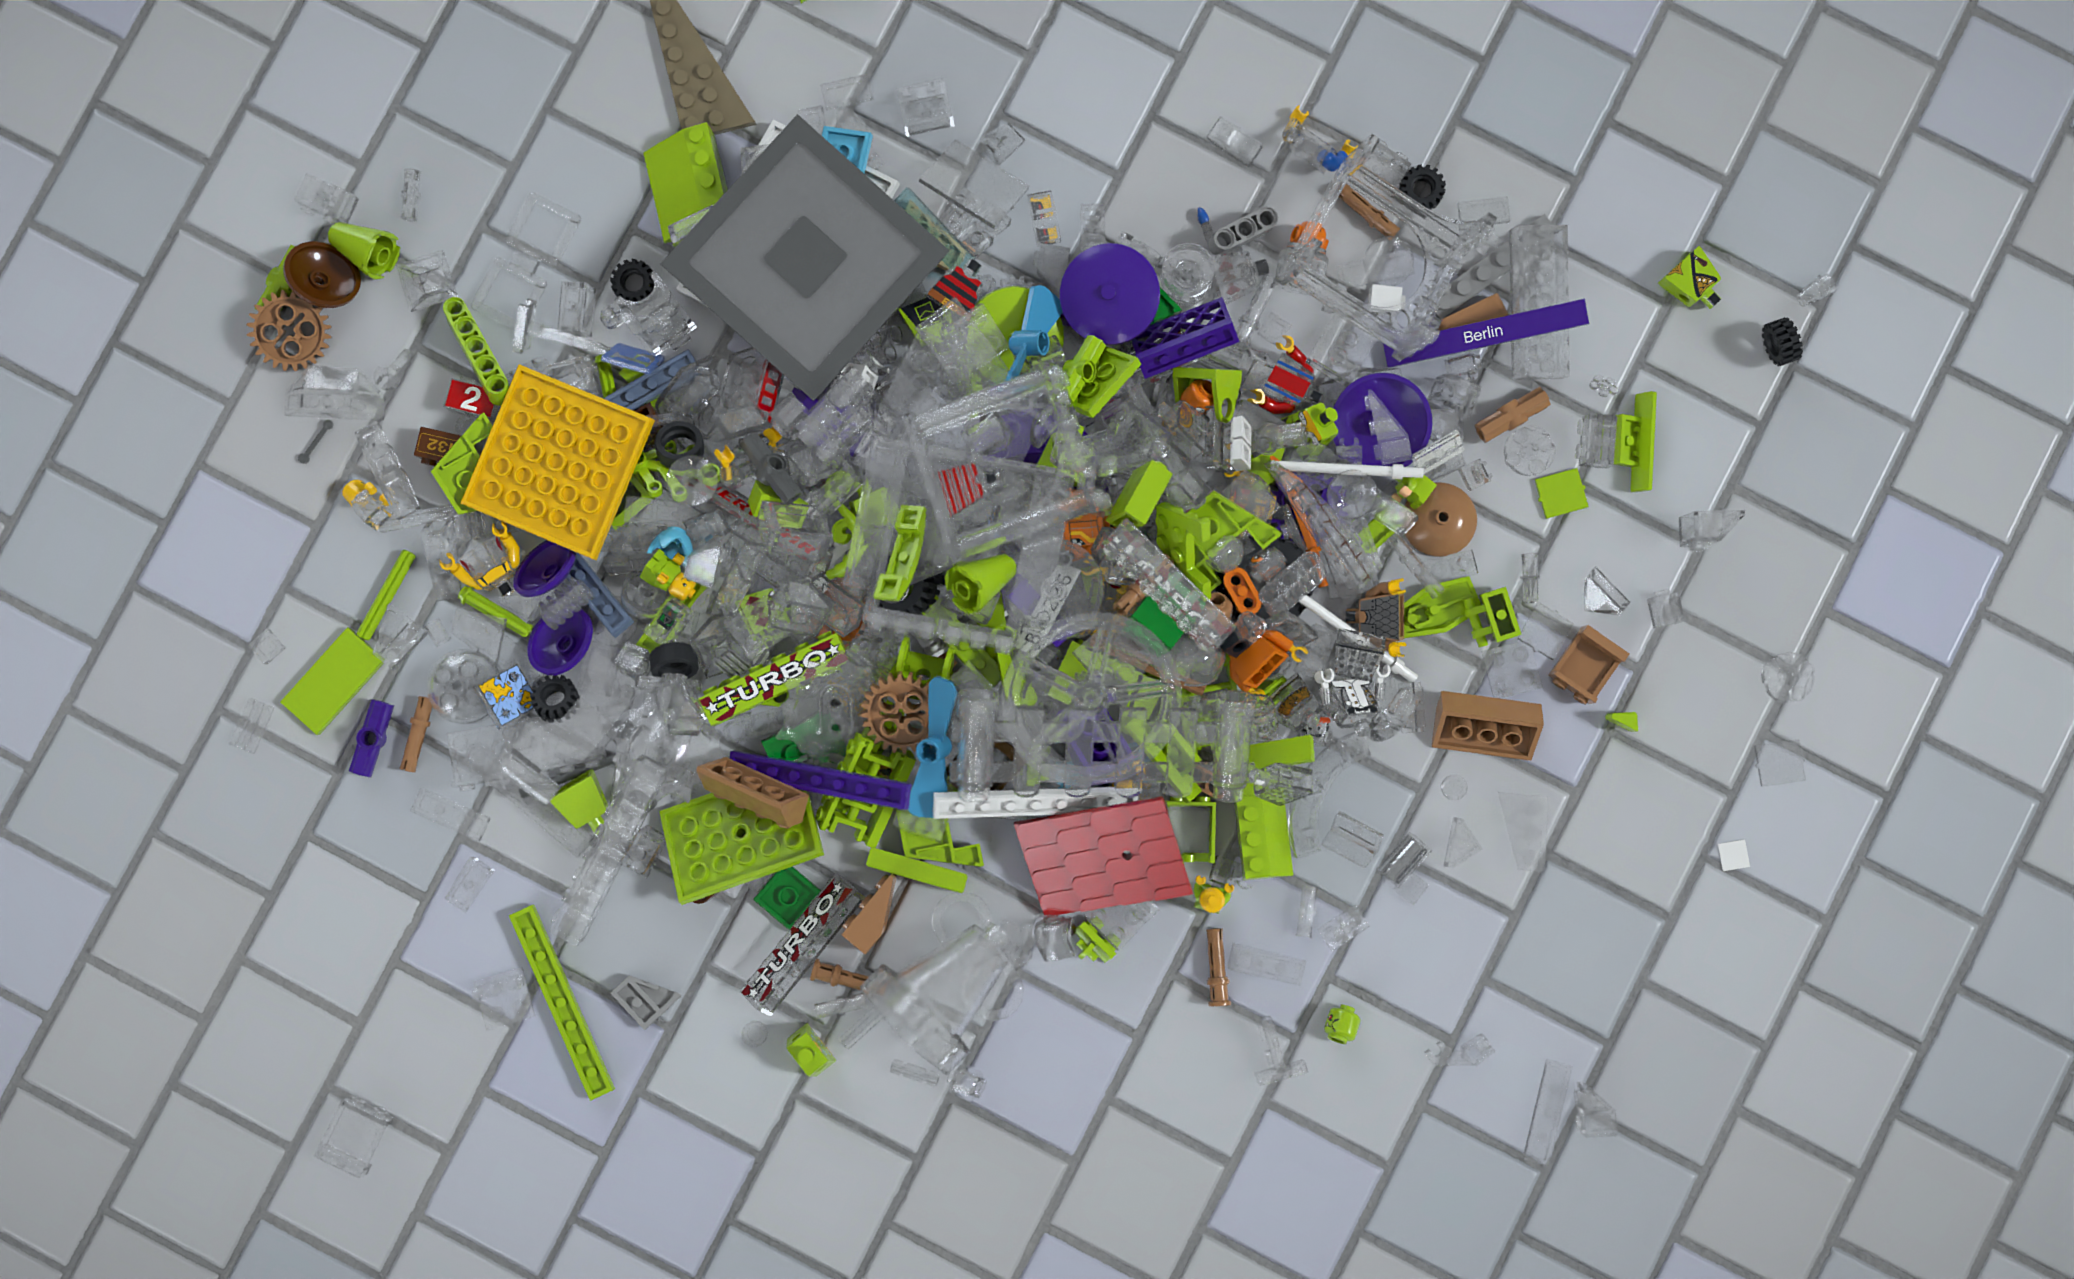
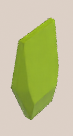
(1438, 615)

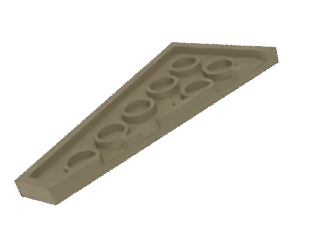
(695, 77)

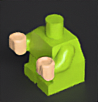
(1414, 490)

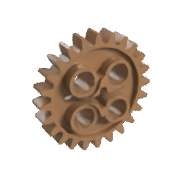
(308, 345)
(899, 689)

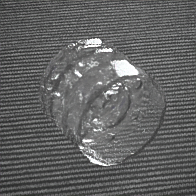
(1186, 261)

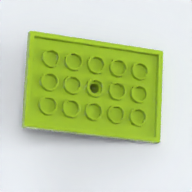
(724, 846)

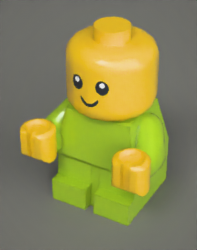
(666, 575)
(1211, 898)

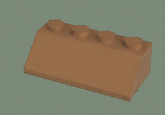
(1487, 725)
(754, 791)

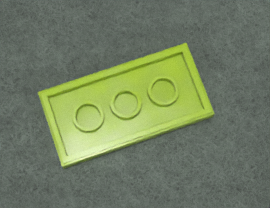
(332, 681)

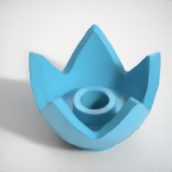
(671, 542)

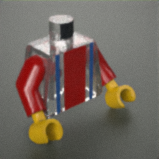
(1288, 383)

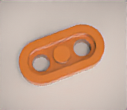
(1242, 591)

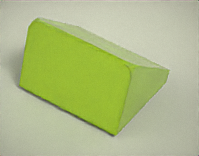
(1625, 720)

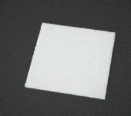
(1734, 855)

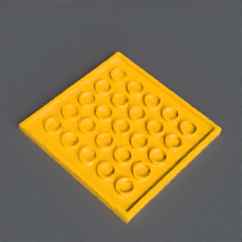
(557, 462)

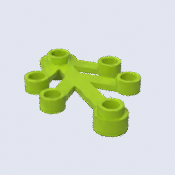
(647, 462)

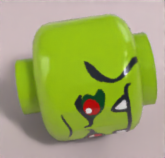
(1342, 1024)

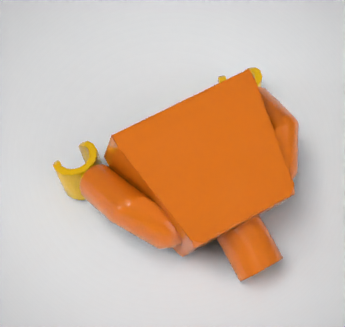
(1261, 660)

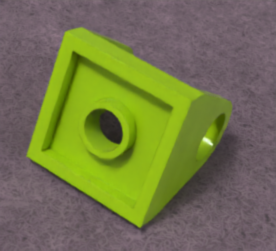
(1224, 386)
(923, 664)

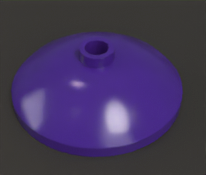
(543, 569)
(560, 649)

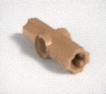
(1512, 414)

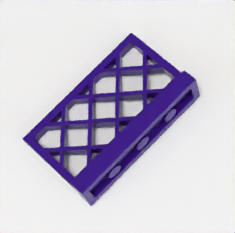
(1192, 344)

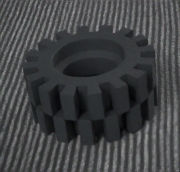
(1431, 177)
(624, 271)
(1782, 341)
(549, 687)

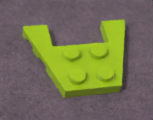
(459, 463)
(1227, 520)
(1176, 539)
(925, 849)

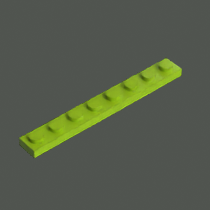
(562, 1002)

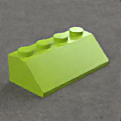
(1262, 837)

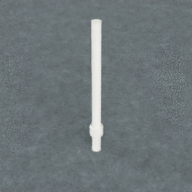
(1396, 471)
(1396, 664)

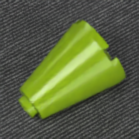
(367, 248)
(979, 581)

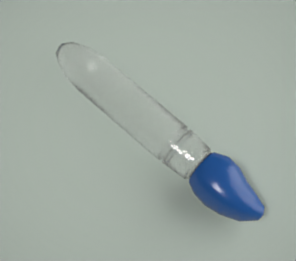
(1203, 219)

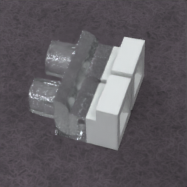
(1230, 446)

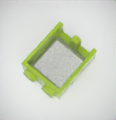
(1195, 827)

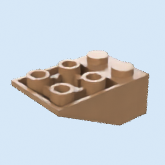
(871, 923)

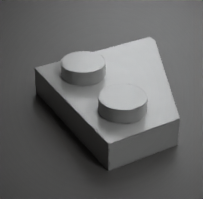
(644, 1000)

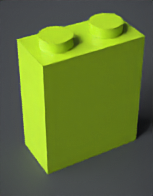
(1140, 494)

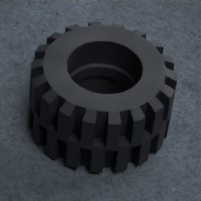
(919, 599)

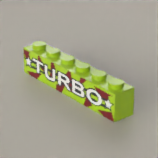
(767, 681)

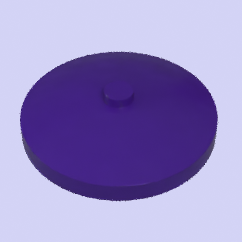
(1110, 293)
(1400, 397)

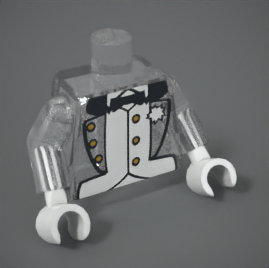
(1352, 701)

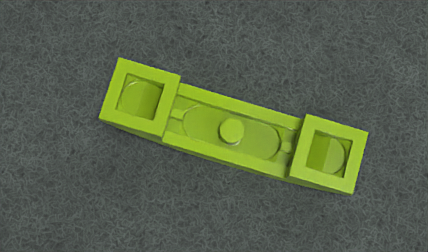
(905, 554)

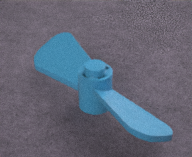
(1040, 315)
(932, 751)

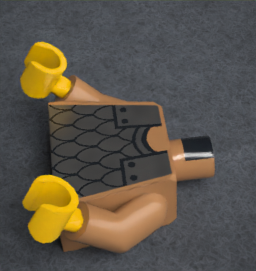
(1382, 614)

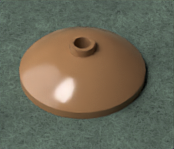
(1448, 537)

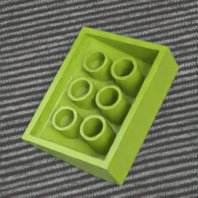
(685, 174)

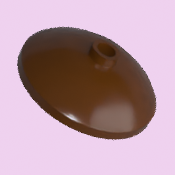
(325, 265)

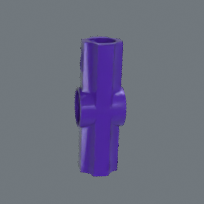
(376, 722)

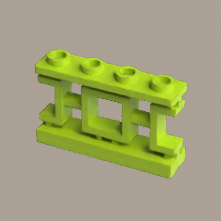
(872, 831)

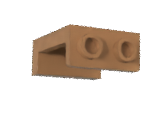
(1587, 664)

